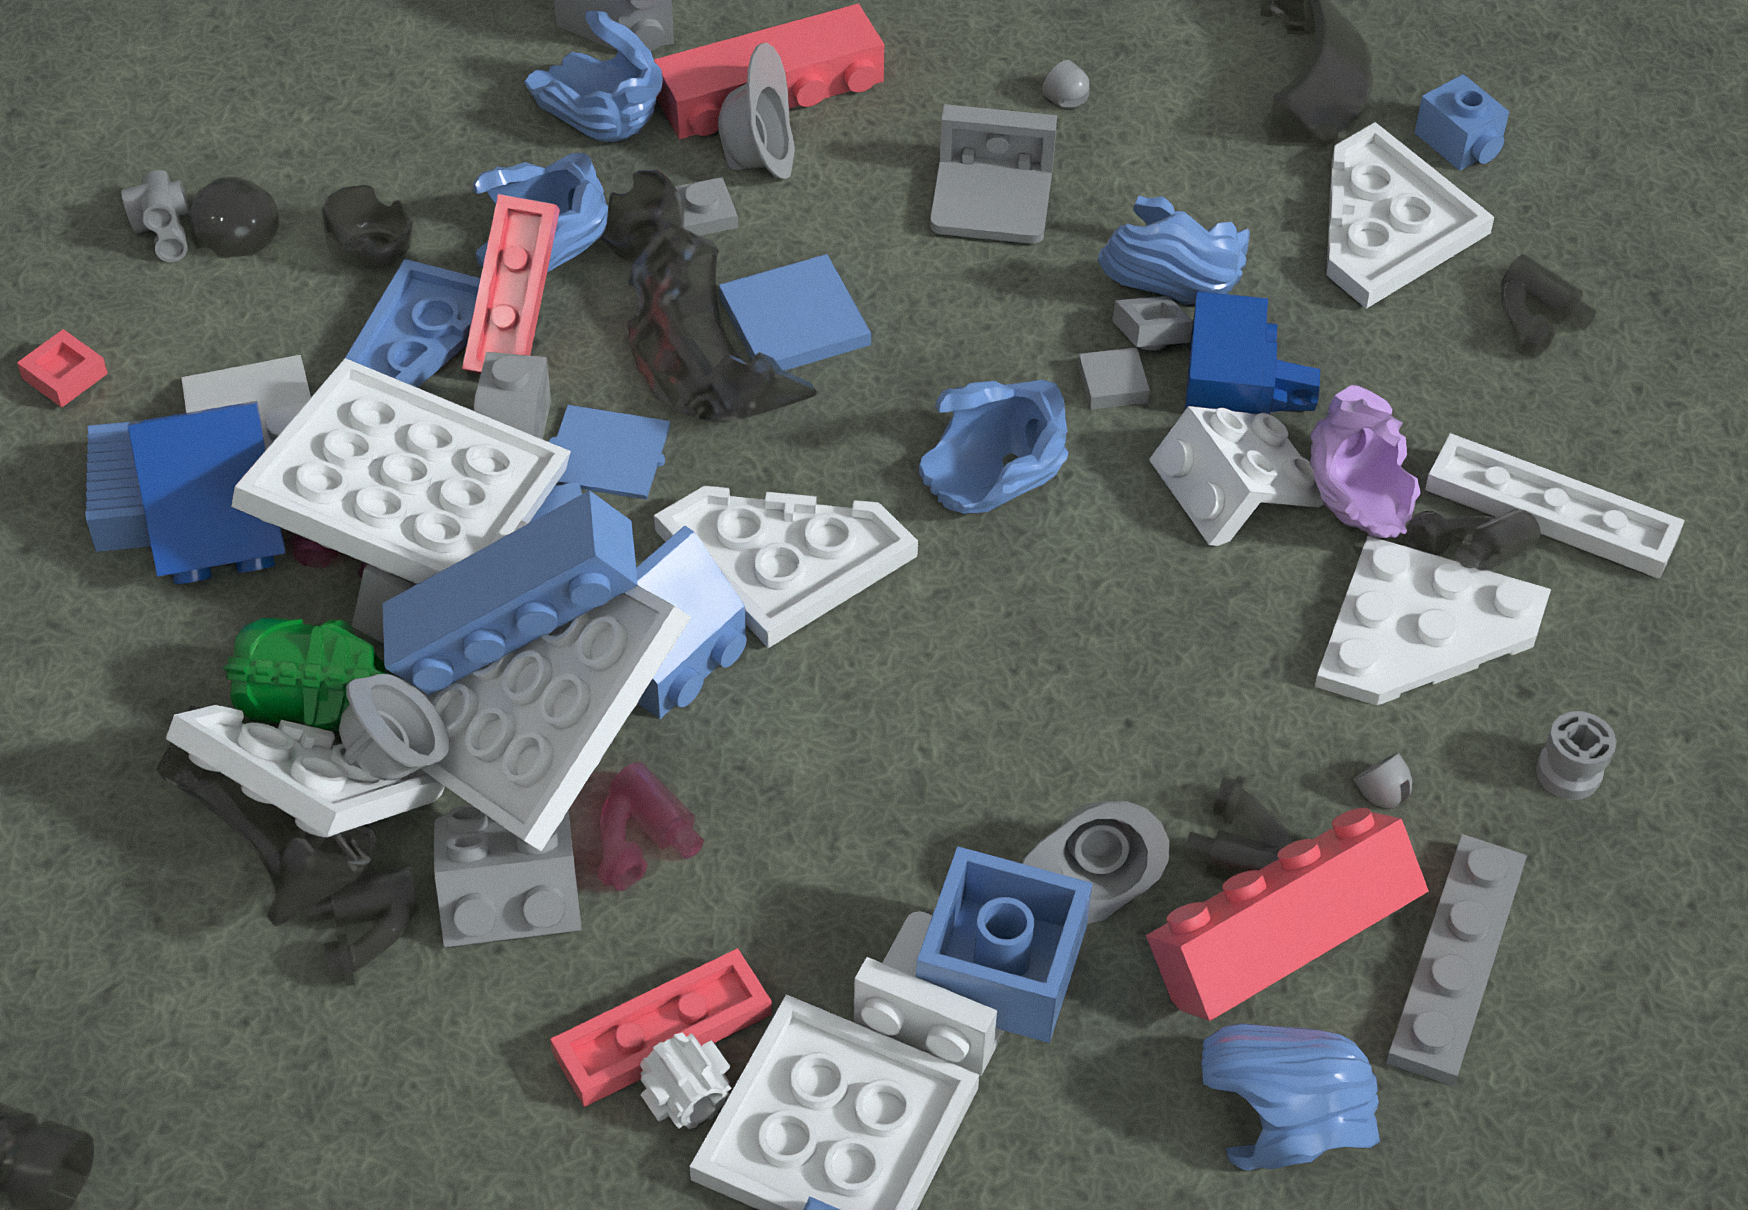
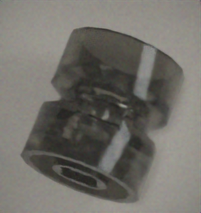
(41, 1160)

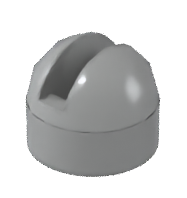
(1066, 85)
(1386, 782)

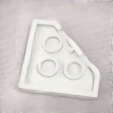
(1392, 216)
(789, 553)
(1423, 622)
(296, 770)

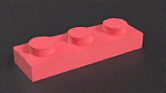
(511, 279)
(706, 1001)

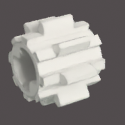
(685, 1080)

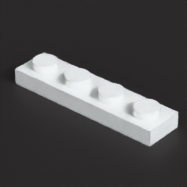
(1561, 505)

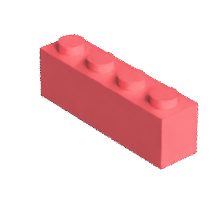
(819, 56)
(1286, 912)

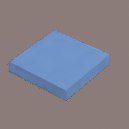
(795, 313)

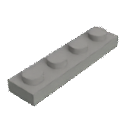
(1456, 960)

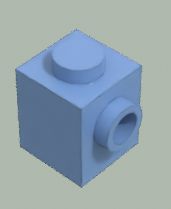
(1462, 122)

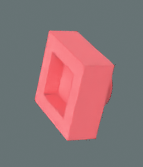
(62, 368)

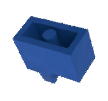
(1237, 361)

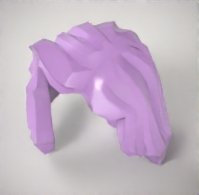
(1359, 464)

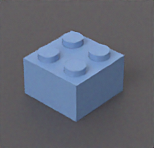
(1006, 939)

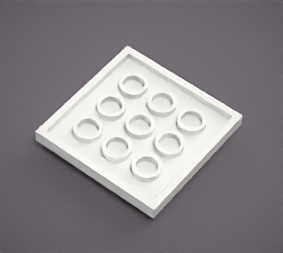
(398, 475)
(548, 711)

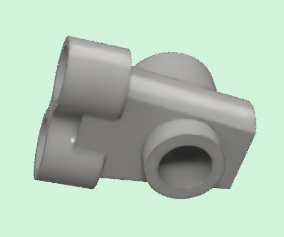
(158, 207)

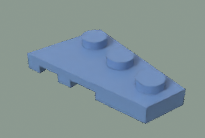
(417, 323)

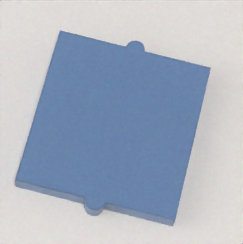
(611, 450)

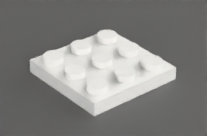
(833, 1118)

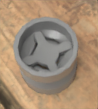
(1575, 755)

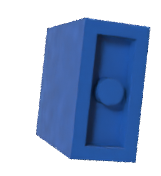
(187, 489)

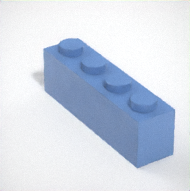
(509, 593)

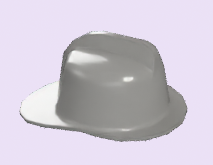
(756, 118)
(391, 728)
(1110, 845)

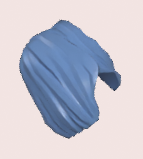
(602, 97)
(568, 184)
(1174, 253)
(984, 428)
(1305, 1085)

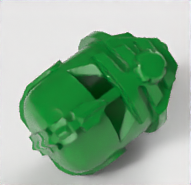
(297, 670)

